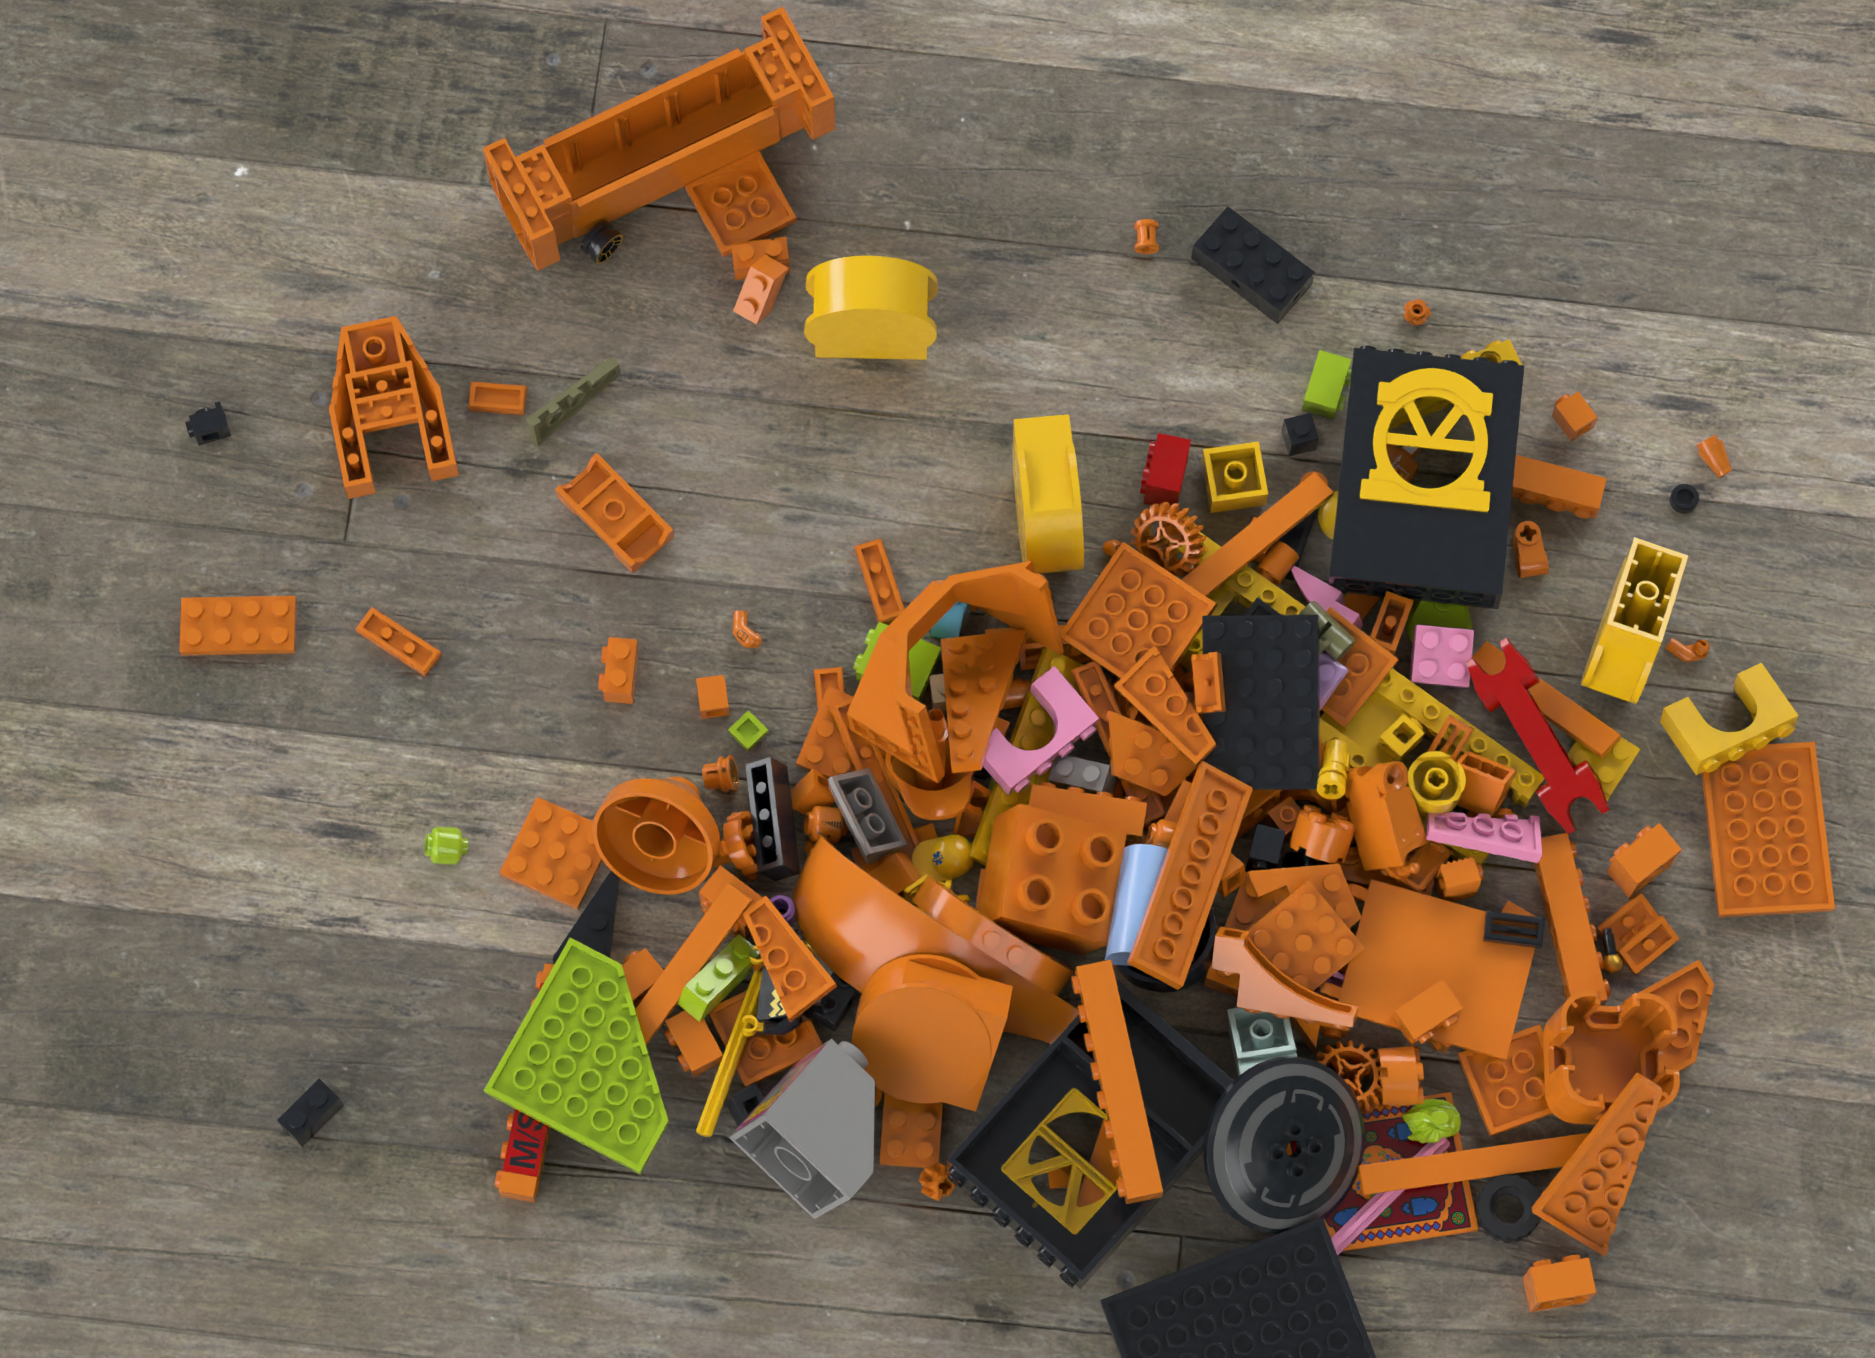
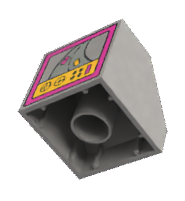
(816, 1128)

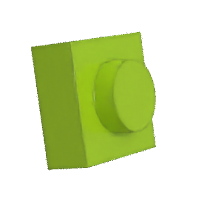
(748, 731)

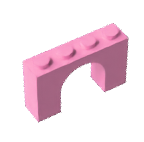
(1071, 720)

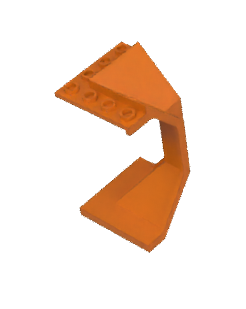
(884, 702)

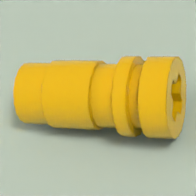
(1333, 770)

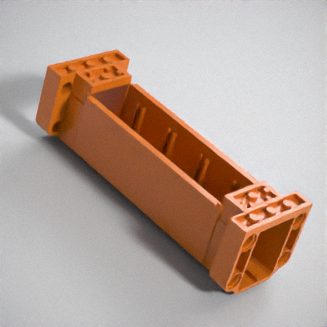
(661, 140)

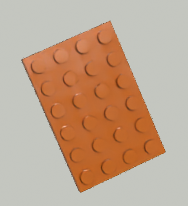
(1768, 833)

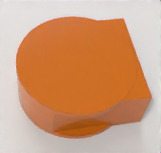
(930, 1029)

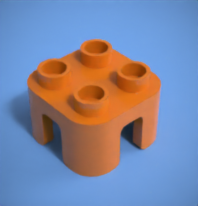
(1600, 1048)

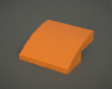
(1638, 933)

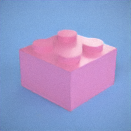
(1440, 656)

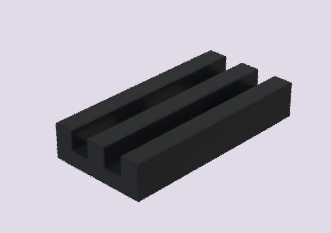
(1511, 940)

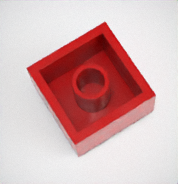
(1165, 469)

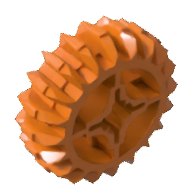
(1177, 528)
(1365, 1066)

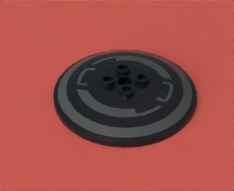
(1250, 1136)

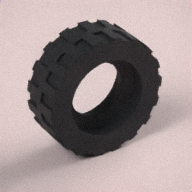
(1486, 1214)

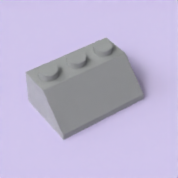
(866, 814)

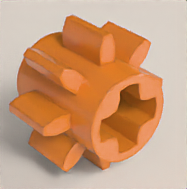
(936, 1182)

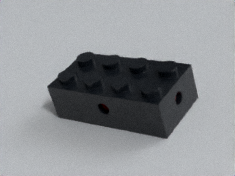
(1252, 265)

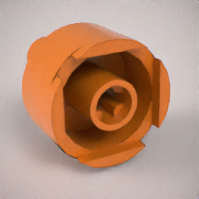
(1322, 834)
(1400, 1076)

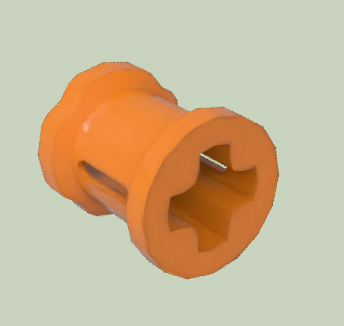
(1146, 236)

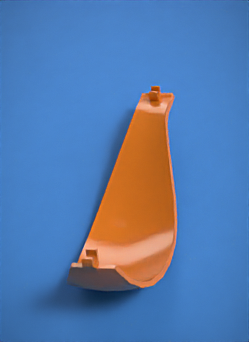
(863, 925)

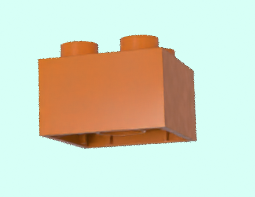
(1052, 878)

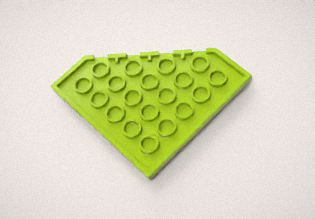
(585, 1061)

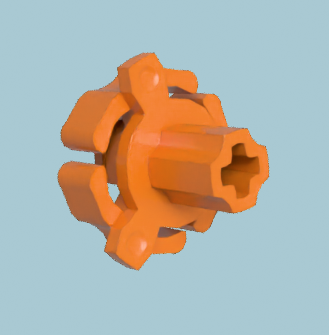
(738, 844)

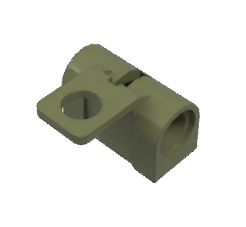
(1332, 635)

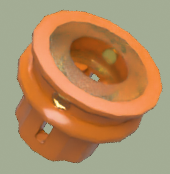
(721, 774)

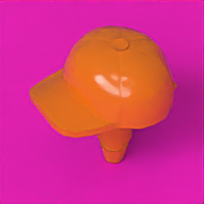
(922, 794)

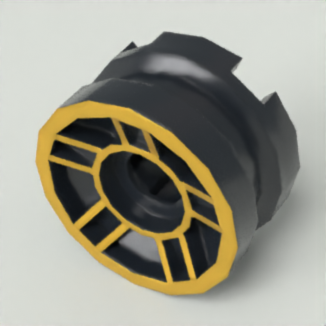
(601, 242)

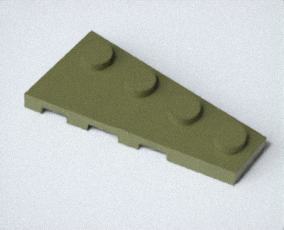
(568, 403)

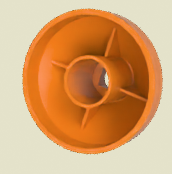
(657, 834)

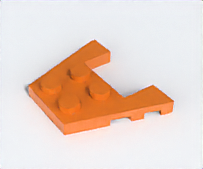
(1326, 879)

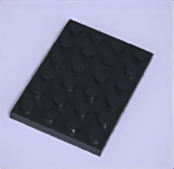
(1270, 699)

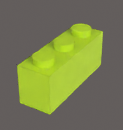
(718, 978)

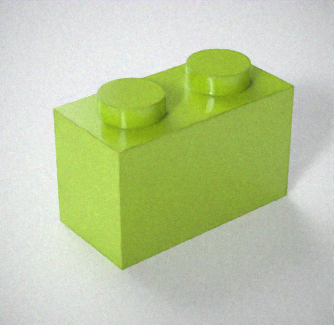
(1326, 385)

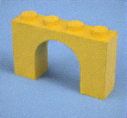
(1708, 747)

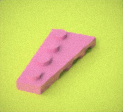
(1496, 836)

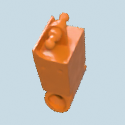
(1384, 818)

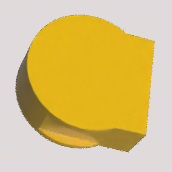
(871, 308)
(1047, 494)
(1634, 621)

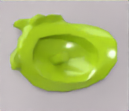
(1432, 1121)

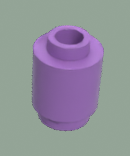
(785, 904)

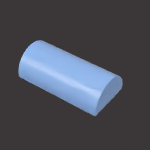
(1134, 889)

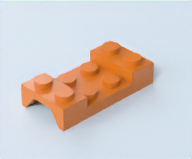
(615, 513)

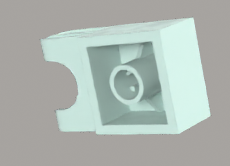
(1258, 1037)

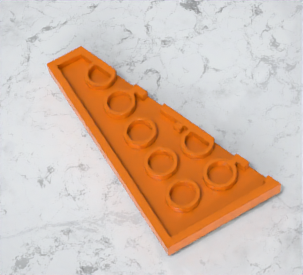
(976, 686)
(1597, 1177)

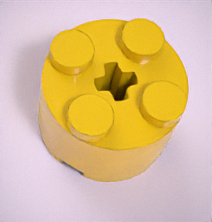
(1447, 781)

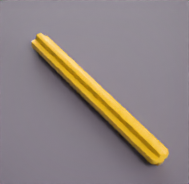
(730, 1060)

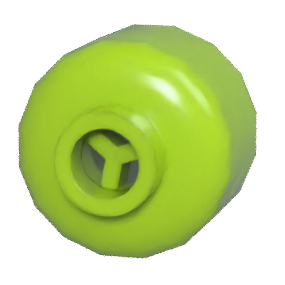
(445, 845)

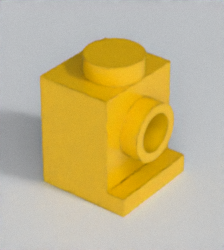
(1403, 726)

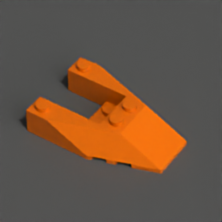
(380, 387)

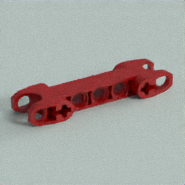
(1563, 779)

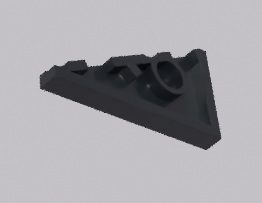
(597, 921)

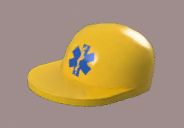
(943, 857)

